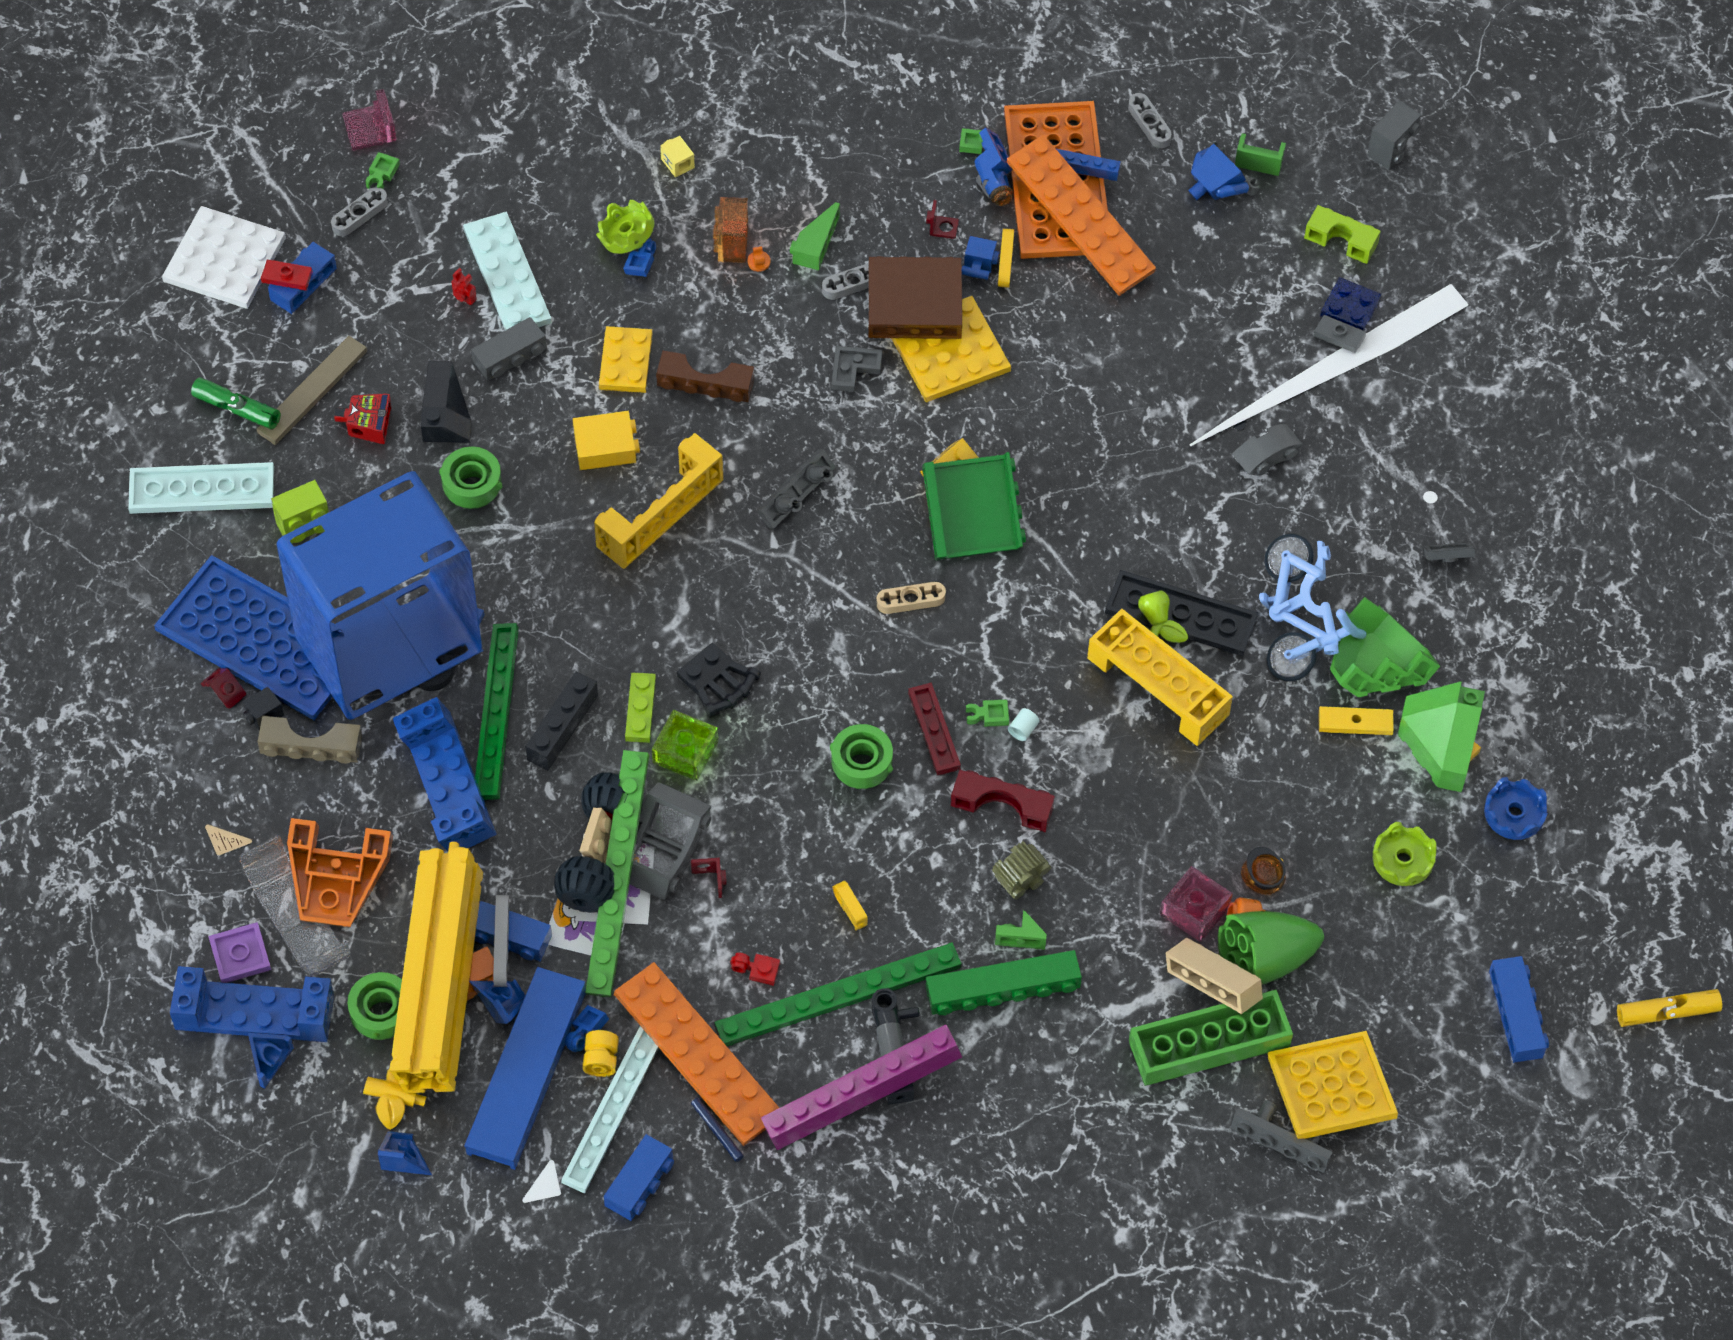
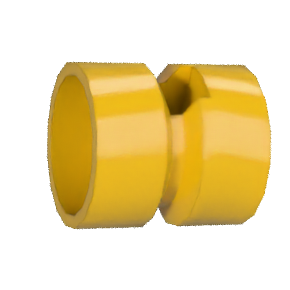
(600, 1053)

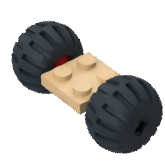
(587, 880)

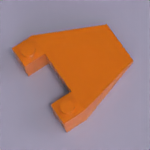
(334, 883)

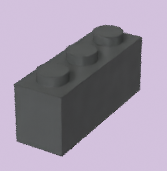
(509, 349)

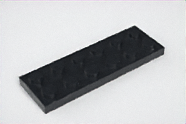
(1202, 617)

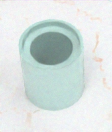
(1023, 724)

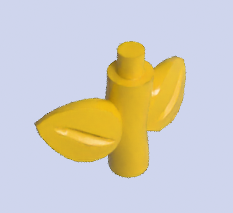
(392, 1099)

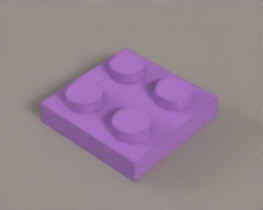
(239, 953)

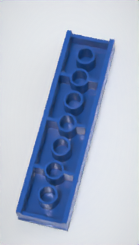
(526, 1067)

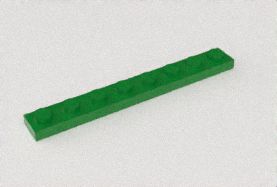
(496, 709)

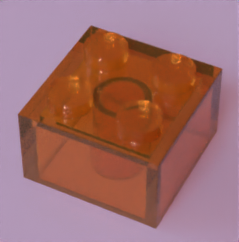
(731, 229)

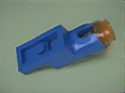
(993, 169)

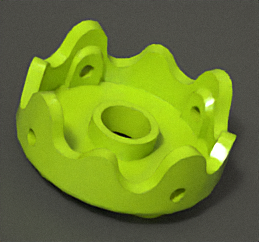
(625, 227)
(1411, 841)

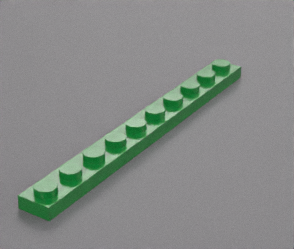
(837, 995)

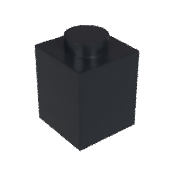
(262, 704)

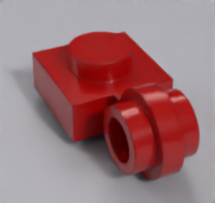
(763, 969)

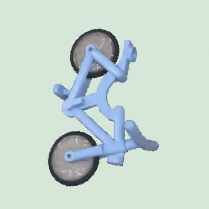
(1294, 653)

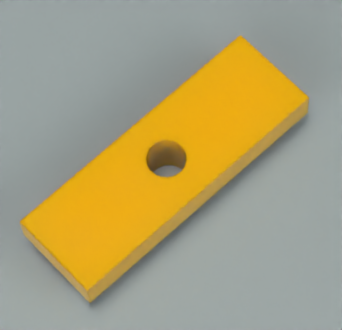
(1369, 720)

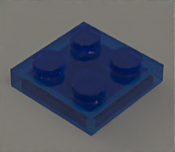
(1351, 303)

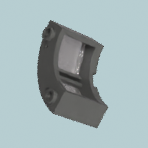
(666, 839)

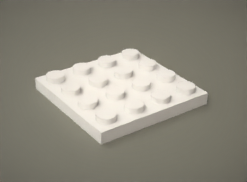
(223, 257)

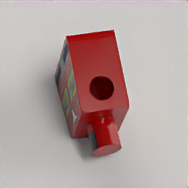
(367, 417)

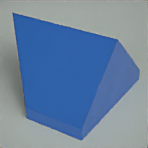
(501, 1002)
(269, 1054)
(401, 1154)

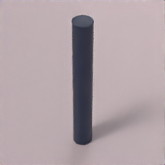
(716, 1128)

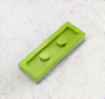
(640, 707)

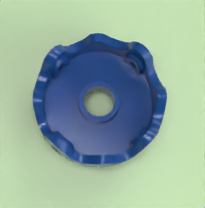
(1516, 794)

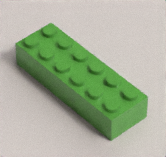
(1209, 1039)

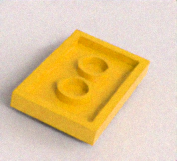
(625, 359)

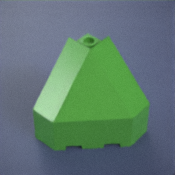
(1384, 658)
(1442, 731)

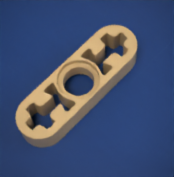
(929, 601)

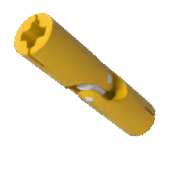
(1688, 1005)

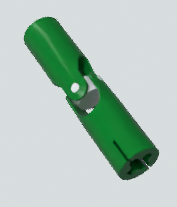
(223, 398)

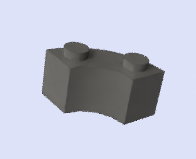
(1261, 453)

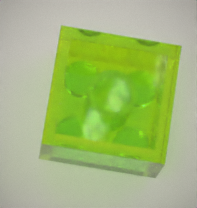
(685, 745)

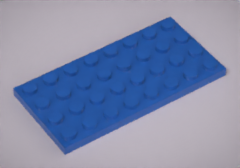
(247, 631)

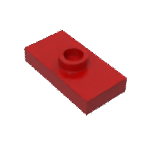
(286, 274)

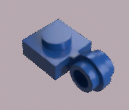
(640, 261)
(587, 1021)

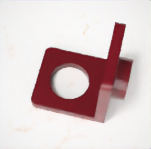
(935, 222)
(225, 686)
(714, 867)

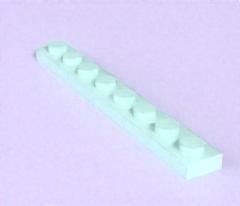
(610, 1112)

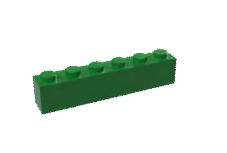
(1003, 982)

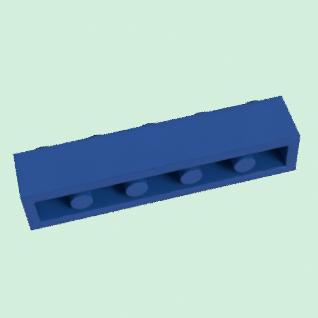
(1092, 165)

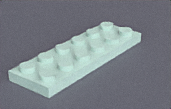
(506, 271)
(201, 487)

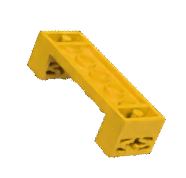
(701, 473)
(1163, 673)

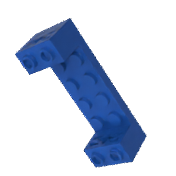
(445, 774)
(251, 1008)

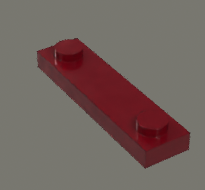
(934, 729)

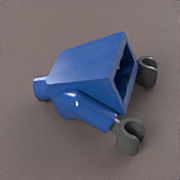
(1218, 175)

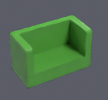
(1259, 158)

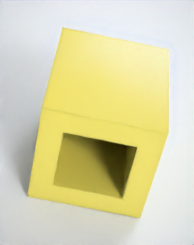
(677, 156)

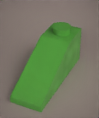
(815, 238)

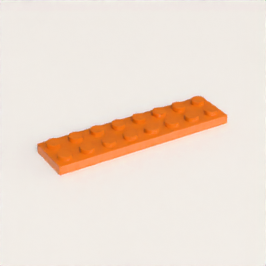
(1081, 215)
(697, 1052)

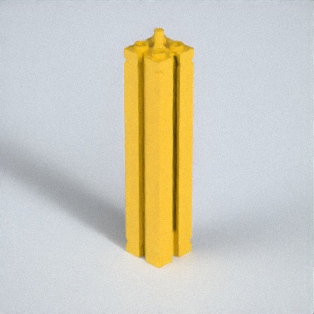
(436, 970)

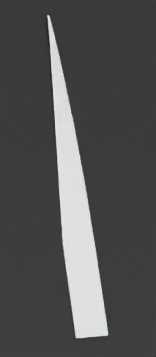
(1377, 342)

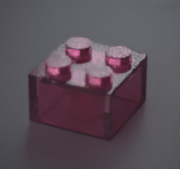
(1196, 904)

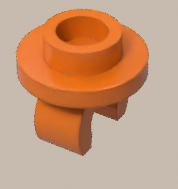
(758, 260)

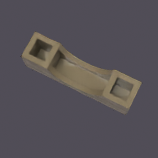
(338, 744)

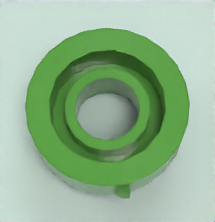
(471, 463)
(861, 740)
(369, 991)

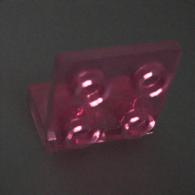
(371, 124)

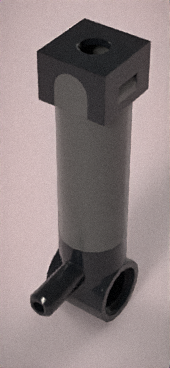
(890, 1033)

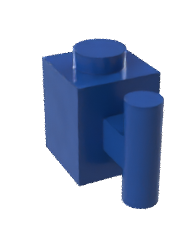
(980, 257)

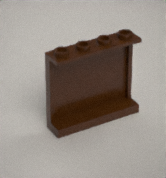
(915, 297)

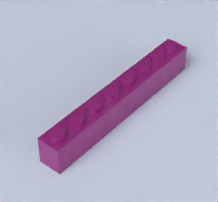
(861, 1087)

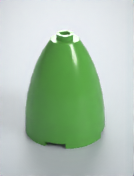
(1268, 942)

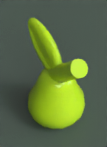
(1155, 609)

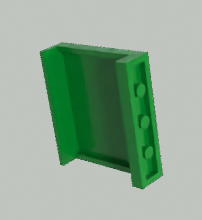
(973, 506)

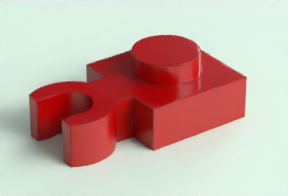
(462, 288)

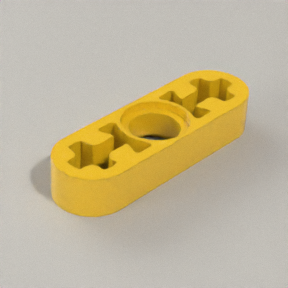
(1006, 258)

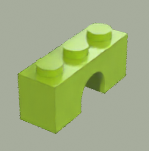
(1328, 224)

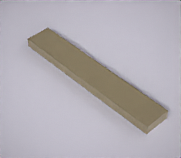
(314, 388)

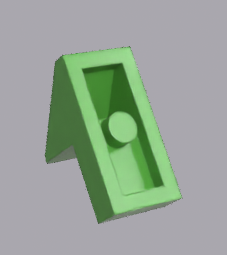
(1027, 936)

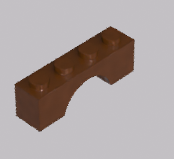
(731, 383)

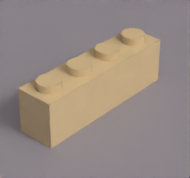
(1214, 975)

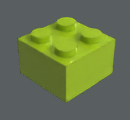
(299, 508)

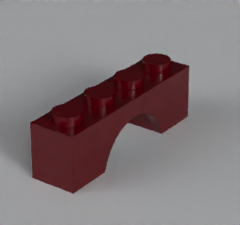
(976, 790)

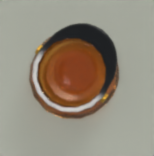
(1263, 871)

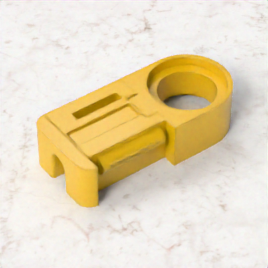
(850, 905)

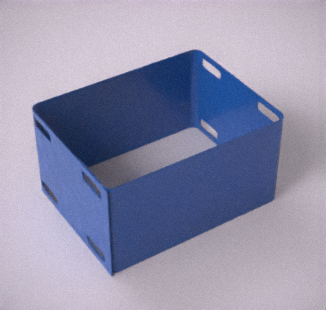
(377, 548)

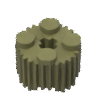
(1021, 870)

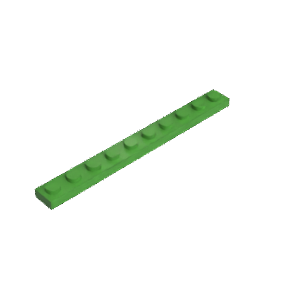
(620, 860)

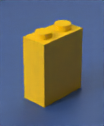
(605, 440)

